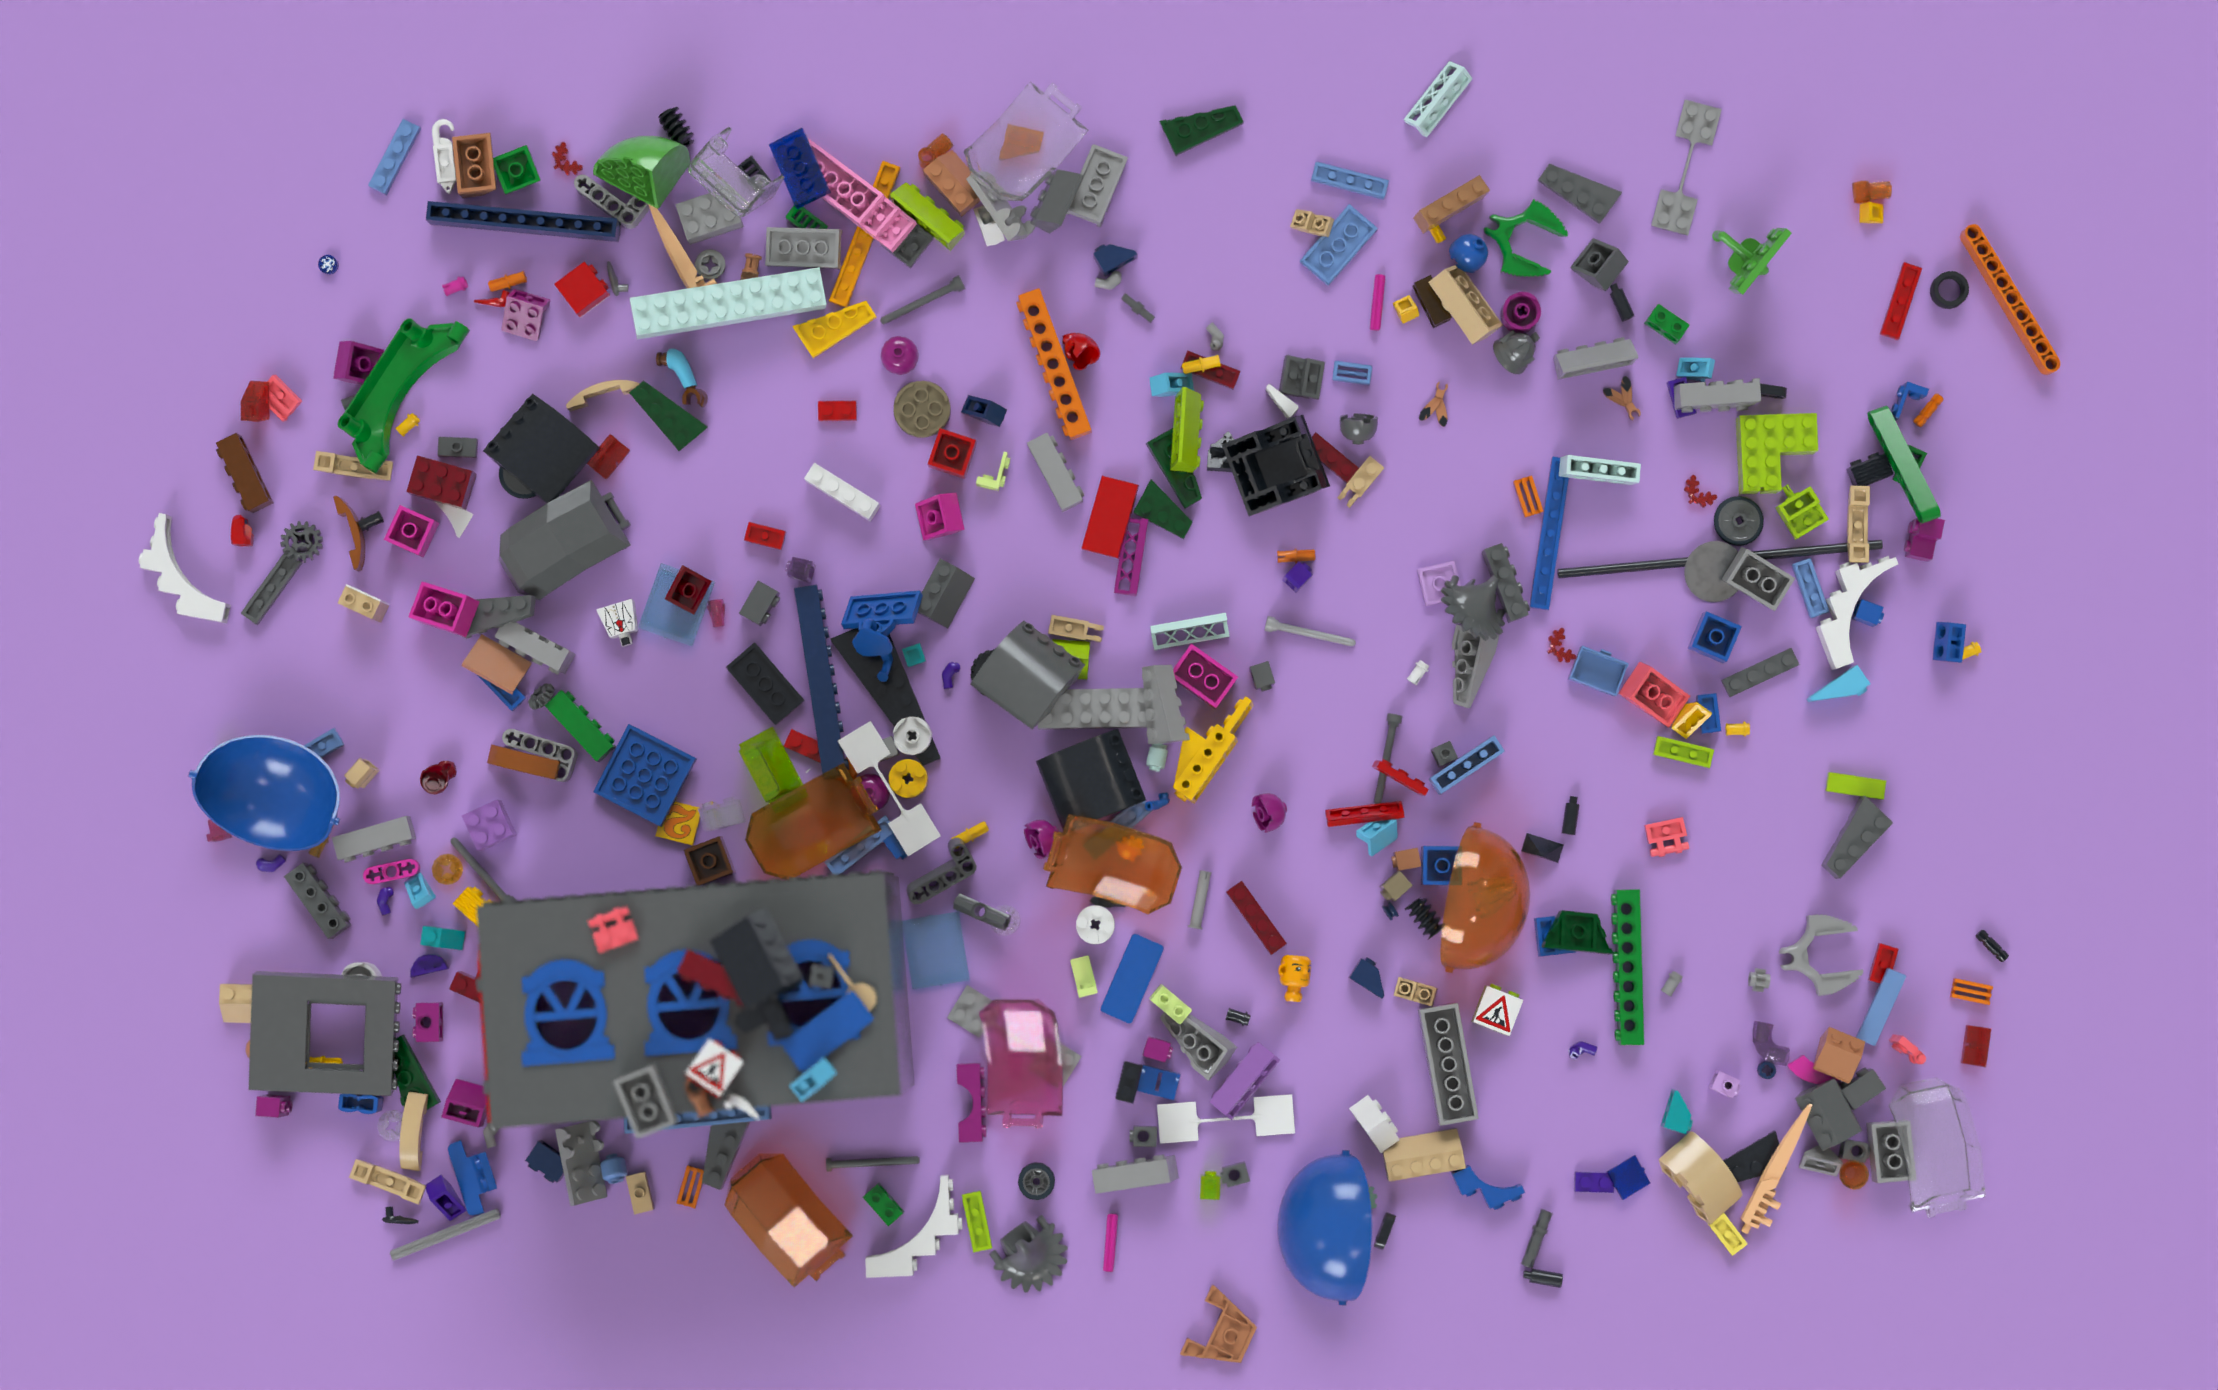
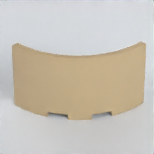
(1703, 1175)

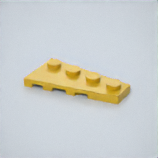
(832, 328)

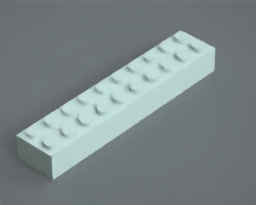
(728, 303)

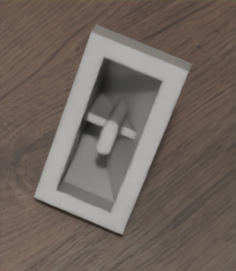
(1821, 1161)

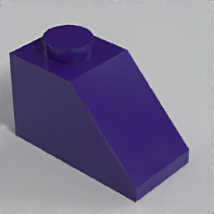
(1298, 576)
(444, 1197)

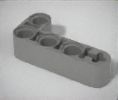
(609, 199)
(539, 749)

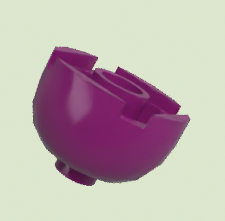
(899, 355)
(876, 789)
(1269, 811)
(1039, 835)

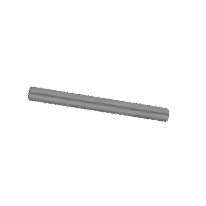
(445, 1234)

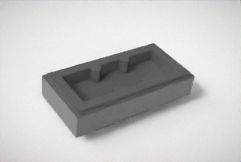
(457, 447)

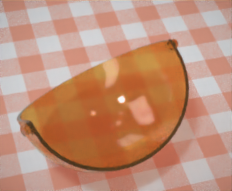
(1484, 901)

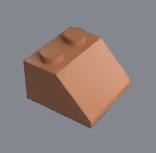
(1838, 1054)

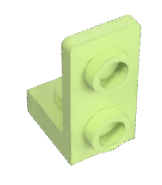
(987, 481)
(1084, 976)
(1170, 1004)

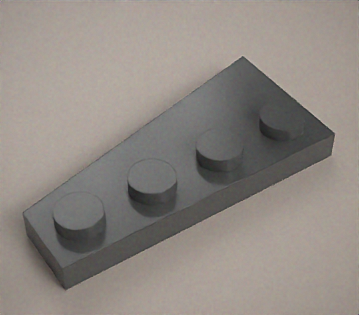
(1584, 194)
(499, 611)

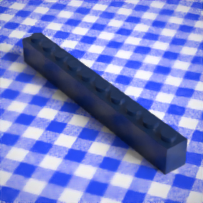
(523, 221)
(820, 676)

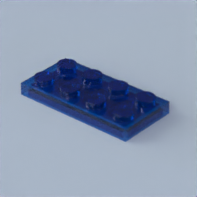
(800, 168)

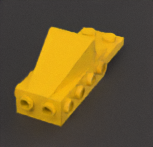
(1196, 752)

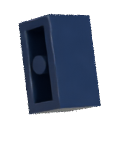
(547, 1160)

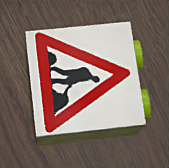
(1497, 1009)

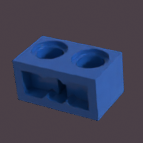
(1949, 642)

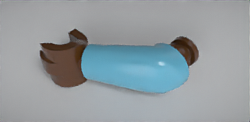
(678, 362)

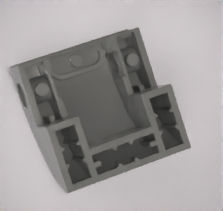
(1027, 674)

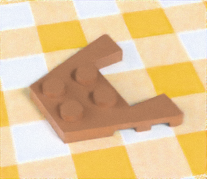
(1230, 1335)

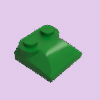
(516, 169)

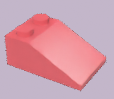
(1654, 694)

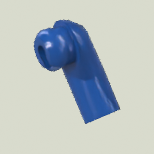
(1157, 804)

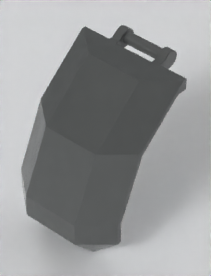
(562, 540)

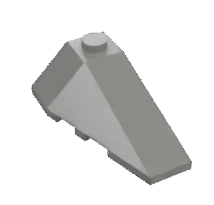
(1202, 1044)

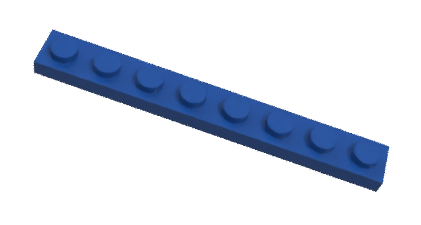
(1549, 538)

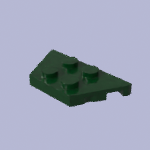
(1577, 933)

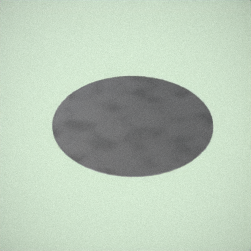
(1706, 569)

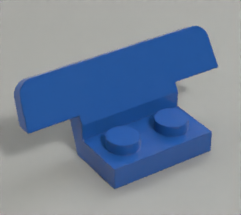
(473, 1176)

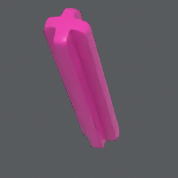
(1377, 302)
(1110, 1242)

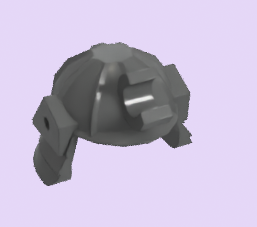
(1515, 351)

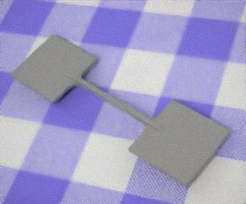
(1675, 210)
(966, 1015)

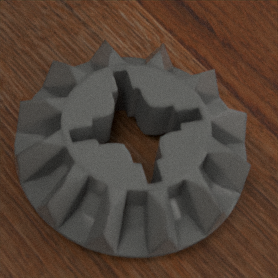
(541, 696)

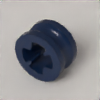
(1390, 911)
(1770, 1065)

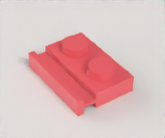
(281, 398)

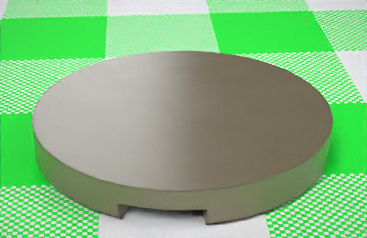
(921, 409)

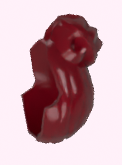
(437, 776)

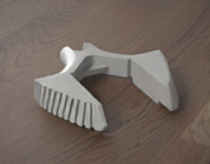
(1817, 926)

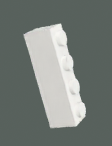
(842, 492)

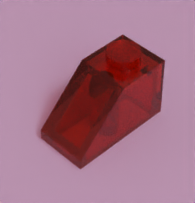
(255, 402)

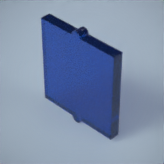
(1628, 1177)

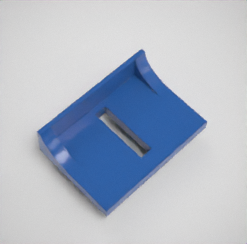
(1168, 1083)

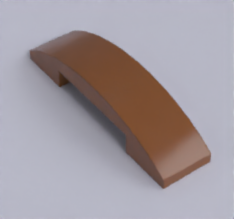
(357, 555)
(523, 762)

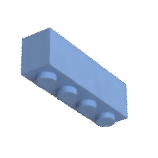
(1466, 765)

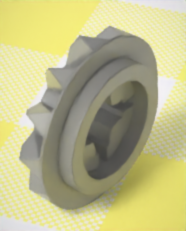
(703, 258)

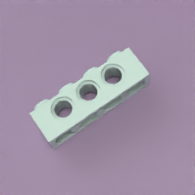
(1599, 470)

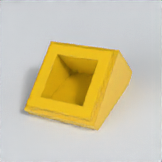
(1871, 213)
(1406, 309)

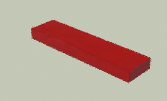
(1900, 301)
(1364, 813)

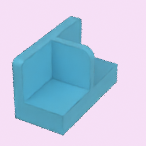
(1378, 834)

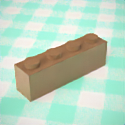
(1451, 204)

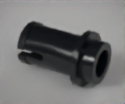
(370, 521)
(1238, 1017)

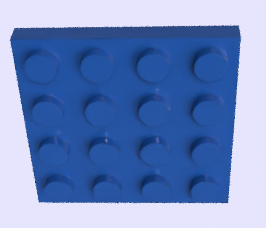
(645, 775)

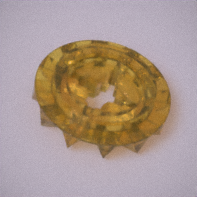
(455, 867)

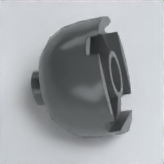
(1358, 427)

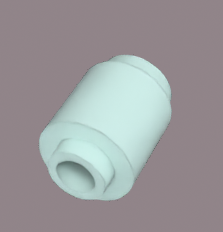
(1157, 757)

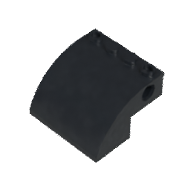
(541, 449)
(1276, 465)
(1091, 778)

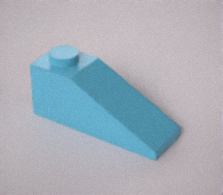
(1845, 685)

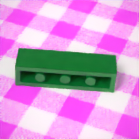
(580, 726)

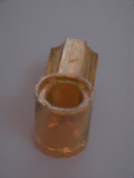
(935, 149)
(1865, 191)

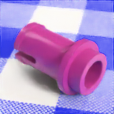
(455, 286)

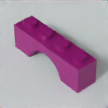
(970, 1076)

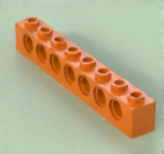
(1034, 299)

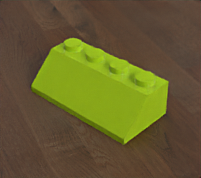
(927, 215)
(1186, 431)

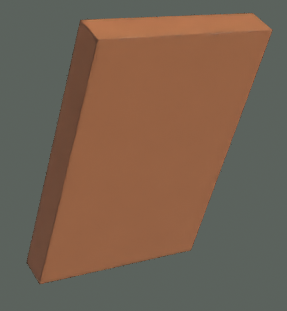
(496, 664)

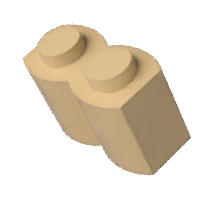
(361, 773)

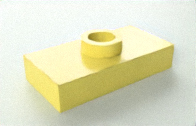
(1728, 1234)

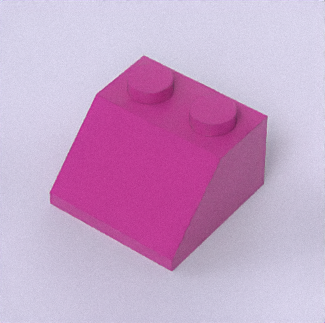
(939, 516)

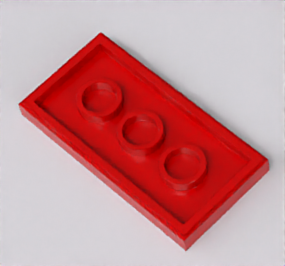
(1110, 517)

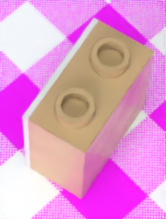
(363, 603)

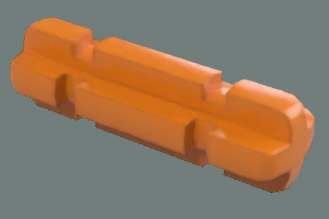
(1928, 410)

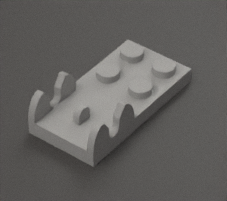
(1099, 181)
(1004, 215)
(803, 247)
(581, 1162)

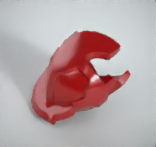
(1080, 350)

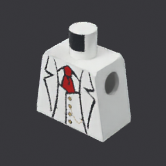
(620, 620)

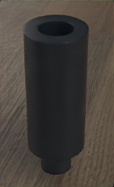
(1621, 303)
(1570, 816)
(1544, 1277)

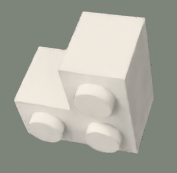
(1375, 1123)

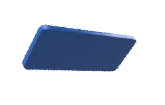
(1132, 978)
(827, 1031)

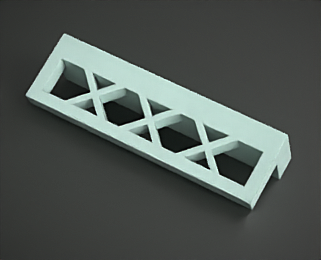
(1441, 99)
(1187, 624)

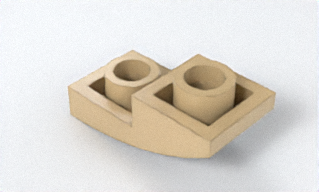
(1310, 223)
(1415, 991)

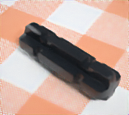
(1992, 945)

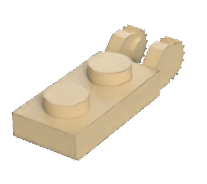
(1362, 480)
(1073, 628)

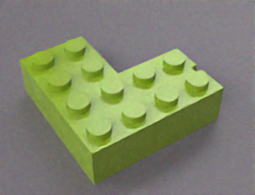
(1763, 440)

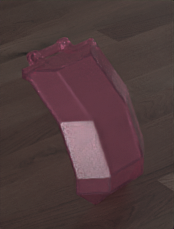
(1022, 1061)

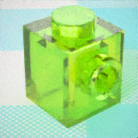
(1210, 1186)

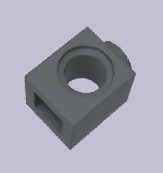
(1262, 676)
(1444, 753)
(822, 976)
(1150, 1142)
(1846, 1147)
(1243, 1178)

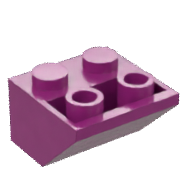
(466, 1104)

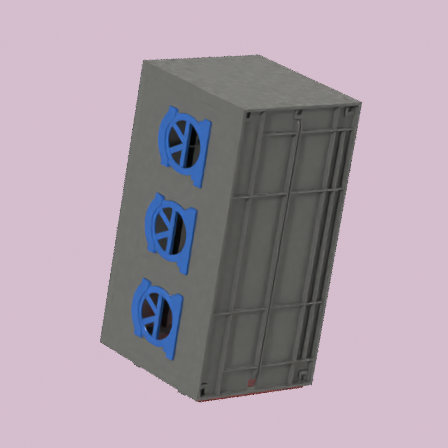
(549, 940)

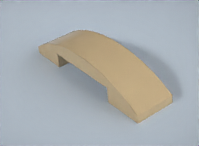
(579, 401)
(349, 466)
(1858, 524)
(412, 1131)
(388, 1180)

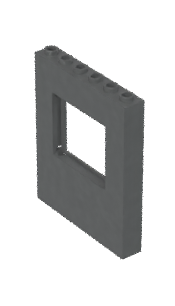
(283, 1033)

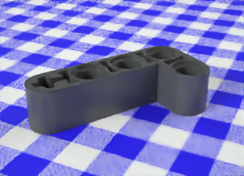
(939, 873)

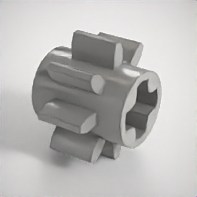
(1759, 980)

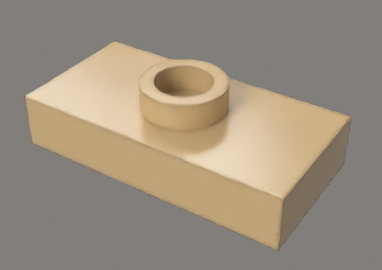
(639, 1192)

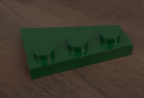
(1162, 511)

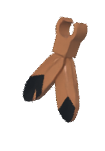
(1623, 399)
(1438, 405)

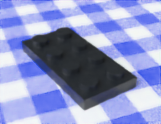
(765, 683)

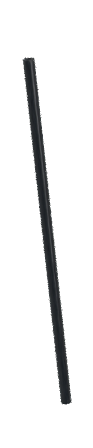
(1680, 562)

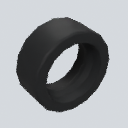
(1962, 282)

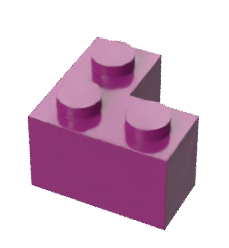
(1923, 539)

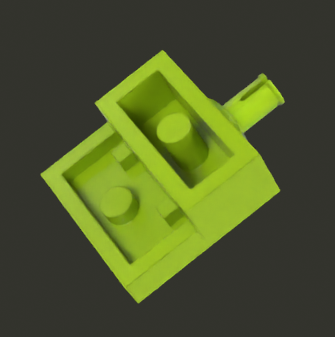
(1801, 511)

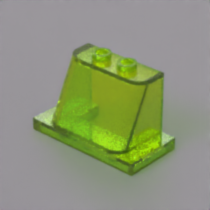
(770, 765)

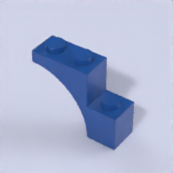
(1494, 1196)

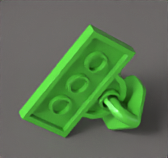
(1750, 256)

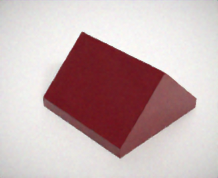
(688, 590)

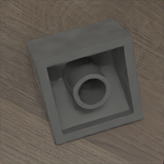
(1600, 264)

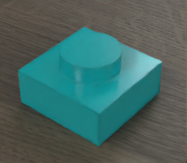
(914, 655)

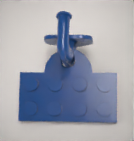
(876, 619)

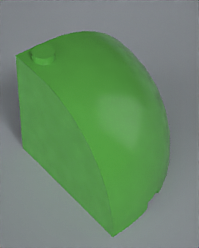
(644, 167)

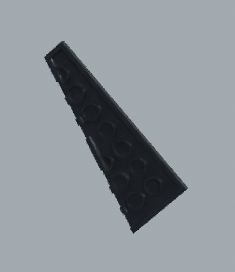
(894, 695)

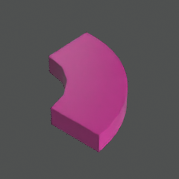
(1804, 1070)

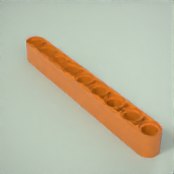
(2009, 309)

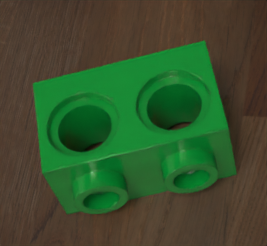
(1666, 324)
(883, 1204)

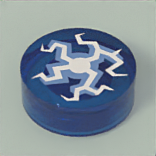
(328, 264)

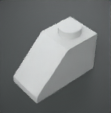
(988, 227)

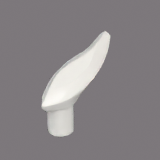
(741, 1103)

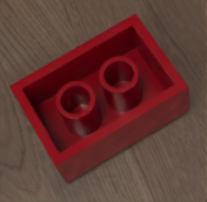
(441, 482)

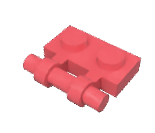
(1664, 831)
(616, 935)
(1904, 1046)

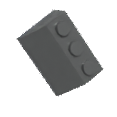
(1055, 200)
(944, 593)
(1830, 1114)

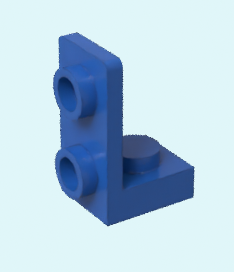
(1914, 391)

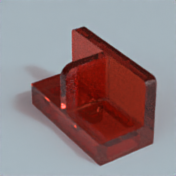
(608, 456)
(1976, 1045)

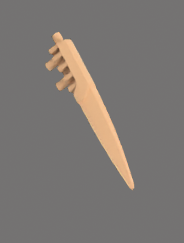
(677, 254)
(1764, 1190)

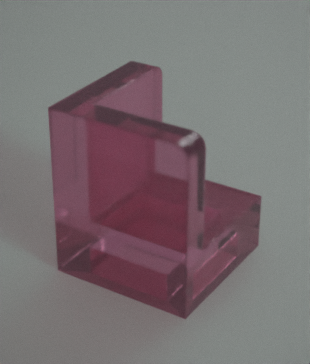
(216, 833)

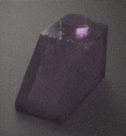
(800, 569)

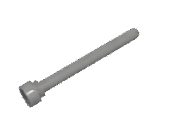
(1274, 625)

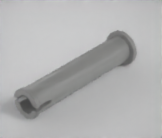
(1200, 900)

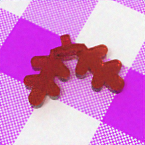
(560, 157)
(1692, 483)
(1558, 635)

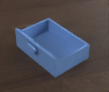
(1598, 670)

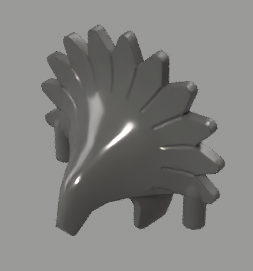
(1474, 607)
(1030, 1255)

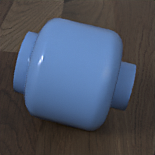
(613, 1169)

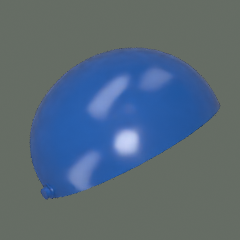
(268, 792)
(1328, 1227)

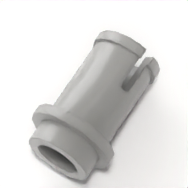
(1672, 983)

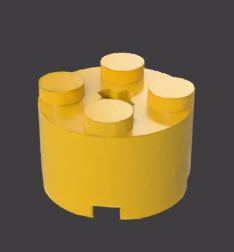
(912, 789)

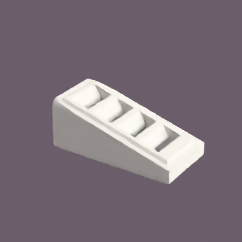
(1285, 405)

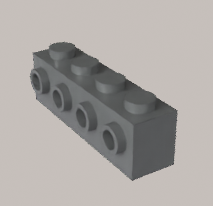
(1508, 589)
(317, 900)

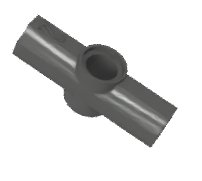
(991, 916)

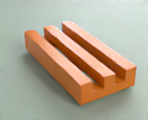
(1535, 494)
(1987, 994)
(683, 1186)

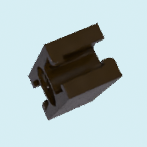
(1431, 302)

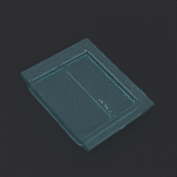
(666, 618)
(935, 950)

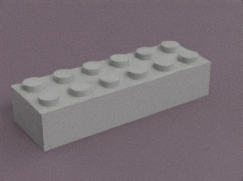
(1097, 709)
(1448, 1064)

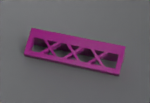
(1137, 562)

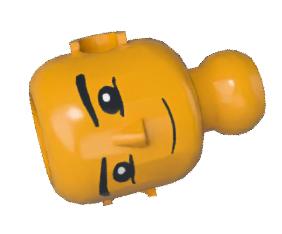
(1294, 973)

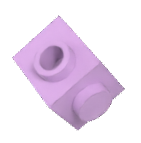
(1725, 1084)

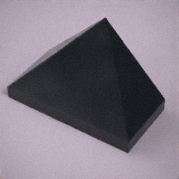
(1542, 847)

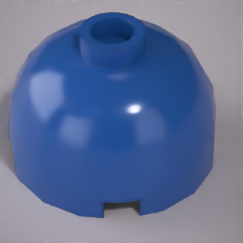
(1469, 252)

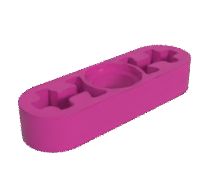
(404, 863)

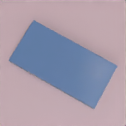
(1345, 240)

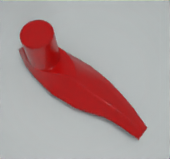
(498, 302)

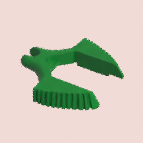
(1535, 214)

